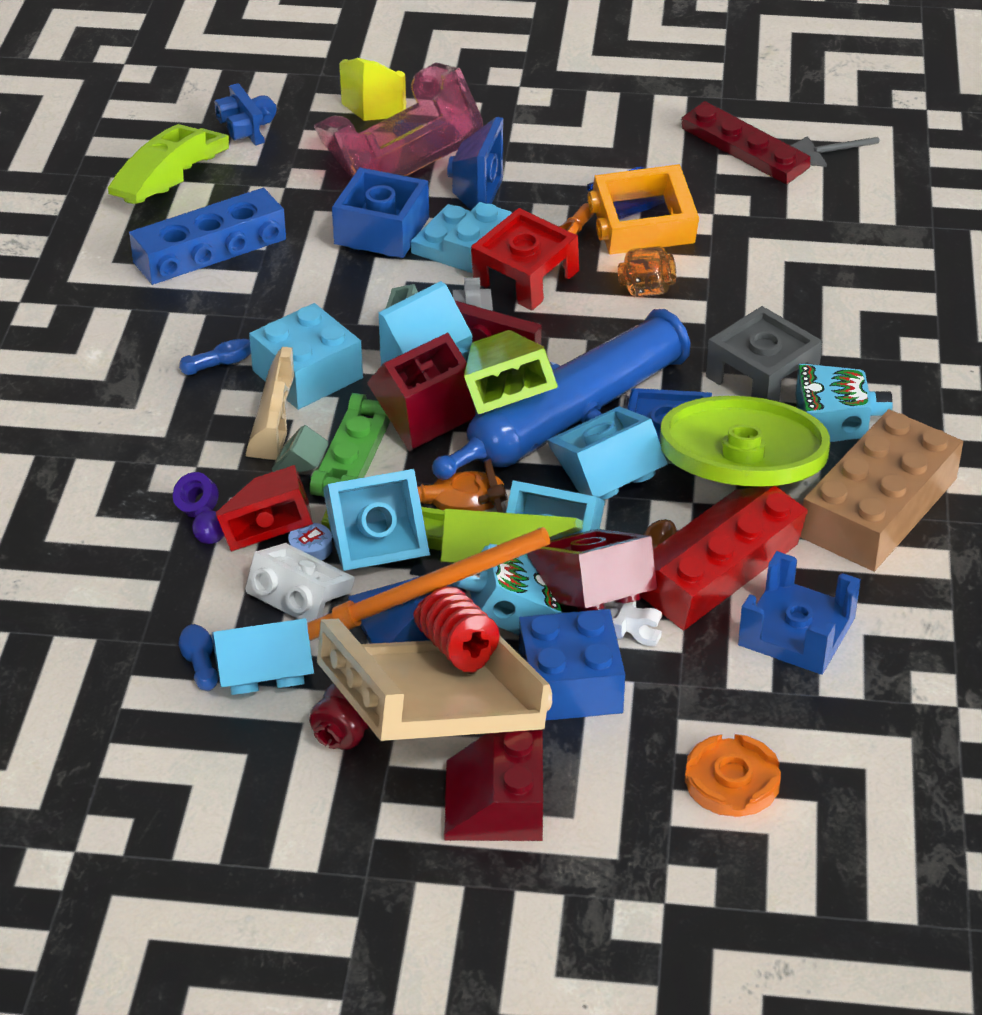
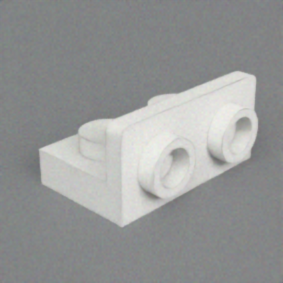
(295, 581)

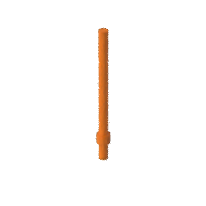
(353, 613)

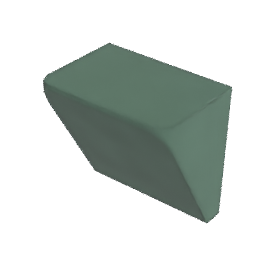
(302, 450)

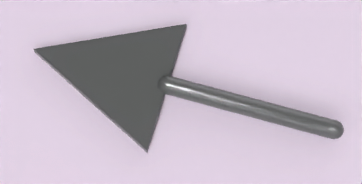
(806, 146)

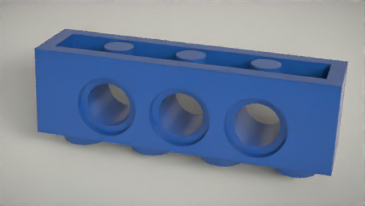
(207, 235)

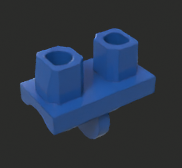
(245, 114)

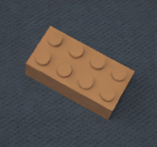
(881, 489)

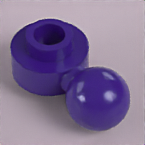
(205, 525)

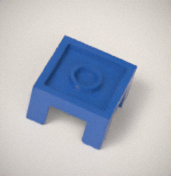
(797, 621)

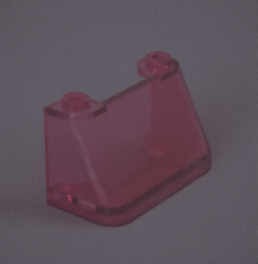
(414, 136)

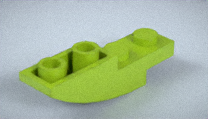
(162, 161)

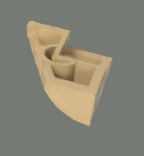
(270, 421)

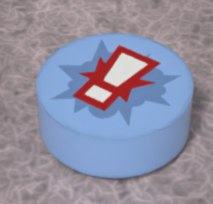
(313, 540)

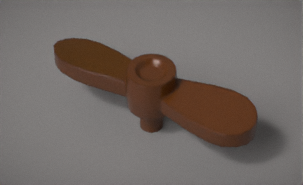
(497, 493)

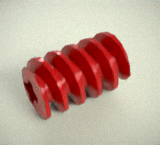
(457, 628)

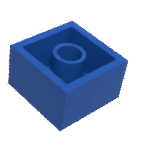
(380, 212)
(578, 660)

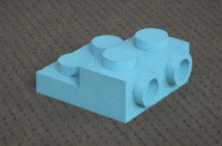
(454, 231)

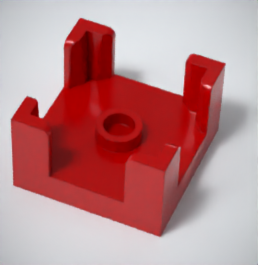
(525, 251)

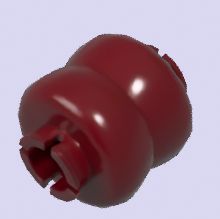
(336, 721)

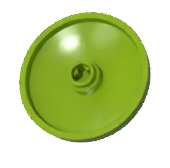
(744, 440)

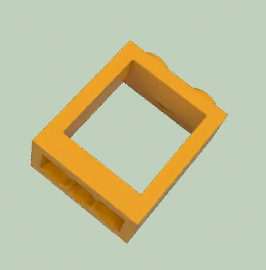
(662, 231)

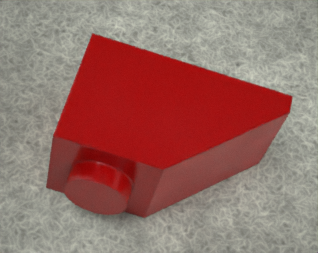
(265, 509)

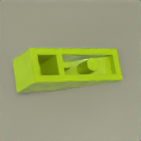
(470, 531)

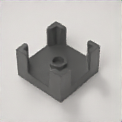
(763, 349)

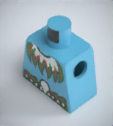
(839, 399)
(510, 592)

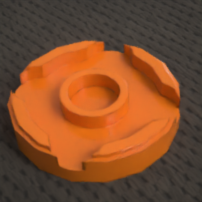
(733, 775)

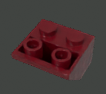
(424, 391)

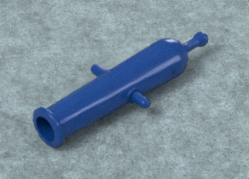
(582, 390)

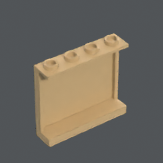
(419, 693)

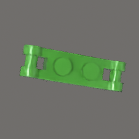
(352, 445)

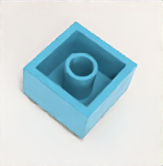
(323, 353)

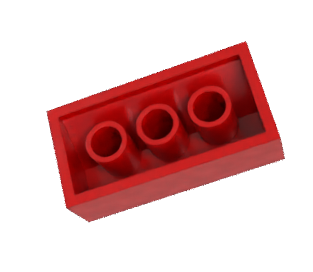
(722, 551)

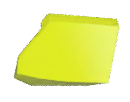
(371, 89)

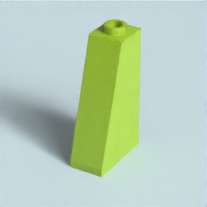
(506, 370)

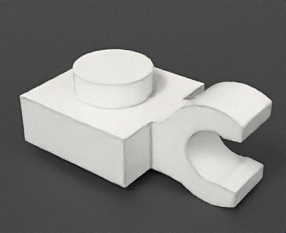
(635, 621)

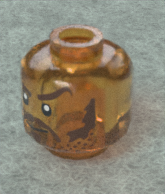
(647, 271)

